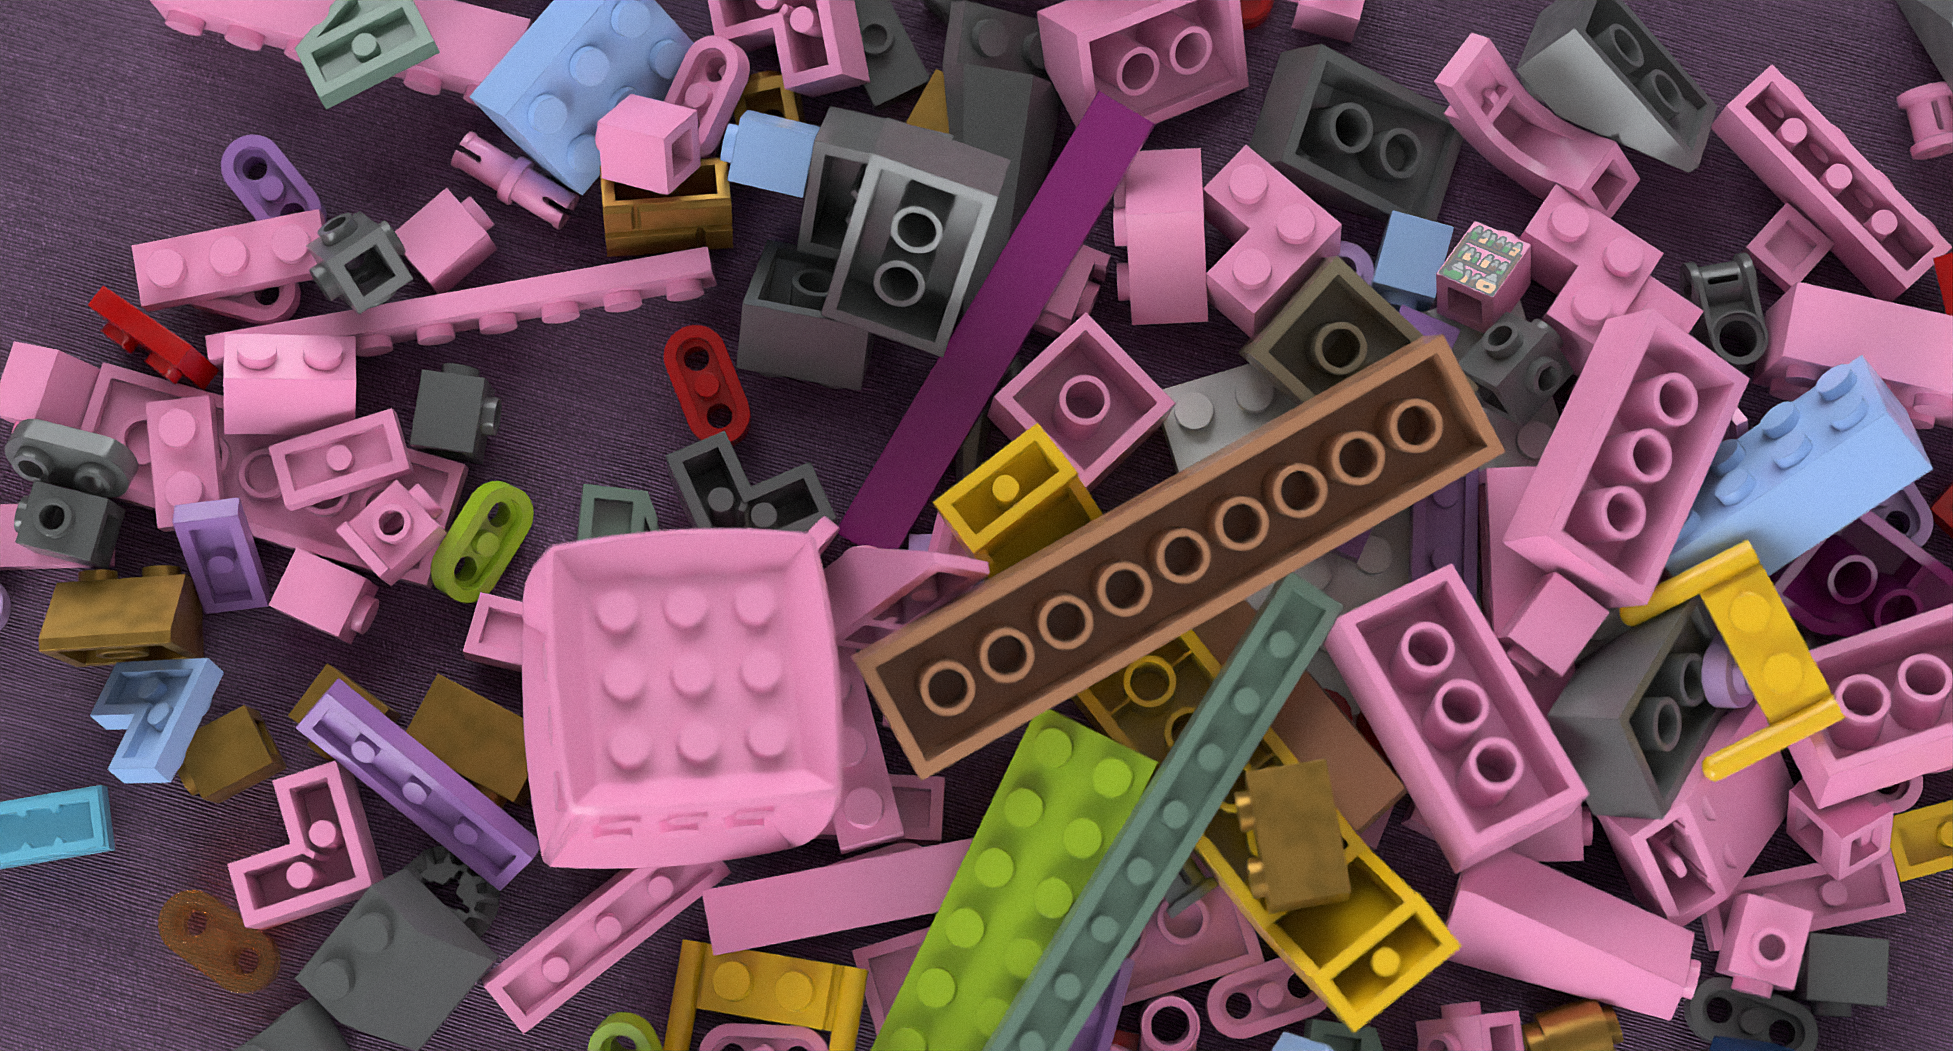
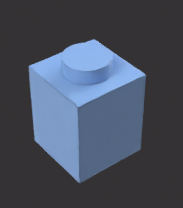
(769, 152)
(1409, 260)

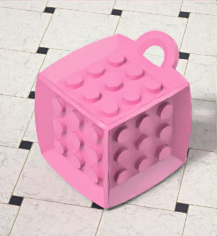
(681, 696)

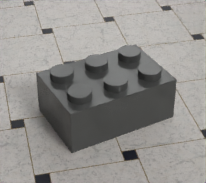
(914, 236)

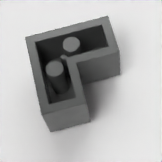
(720, 497)

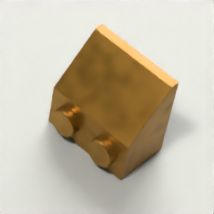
(124, 618)

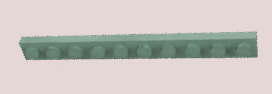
(1168, 819)

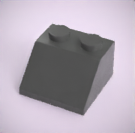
(785, 327)
(397, 963)

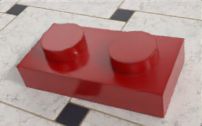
(168, 353)

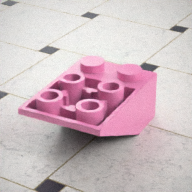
(1710, 831)

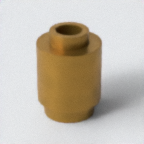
(1573, 1027)

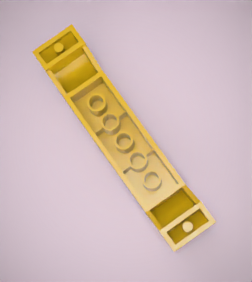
(1347, 952)

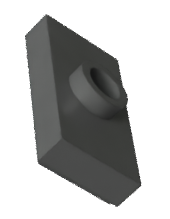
(889, 54)

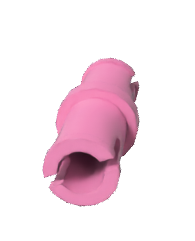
(514, 180)

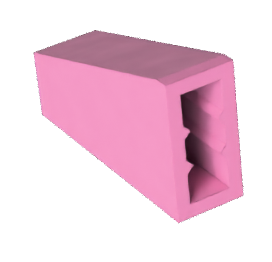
(1569, 936)

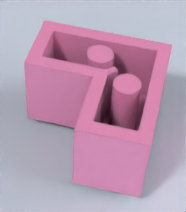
(814, 39)
(1163, 227)
(1275, 237)
(1588, 265)
(328, 853)

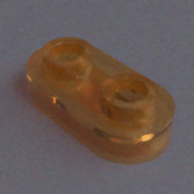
(220, 944)

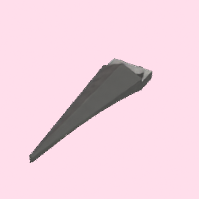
(1006, 106)

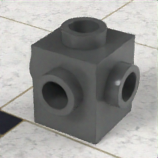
(374, 272)
(1517, 367)

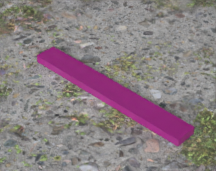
(996, 324)

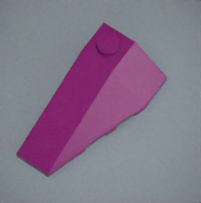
(1862, 580)

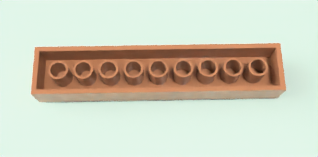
(1178, 554)

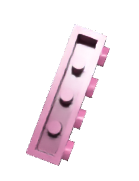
(1830, 184)

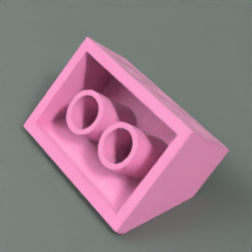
(1144, 53)

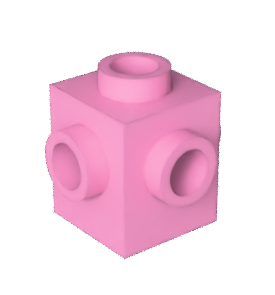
(1468, 1029)

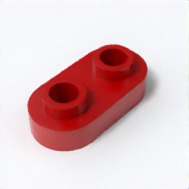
(708, 388)

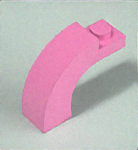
(1527, 138)

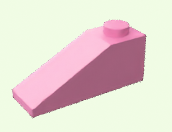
(886, 589)

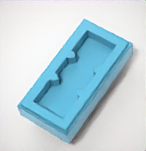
(55, 826)

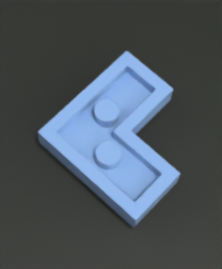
(161, 711)

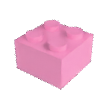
(1085, 399)

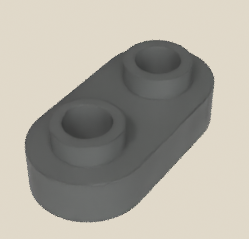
(71, 458)
(1749, 1016)

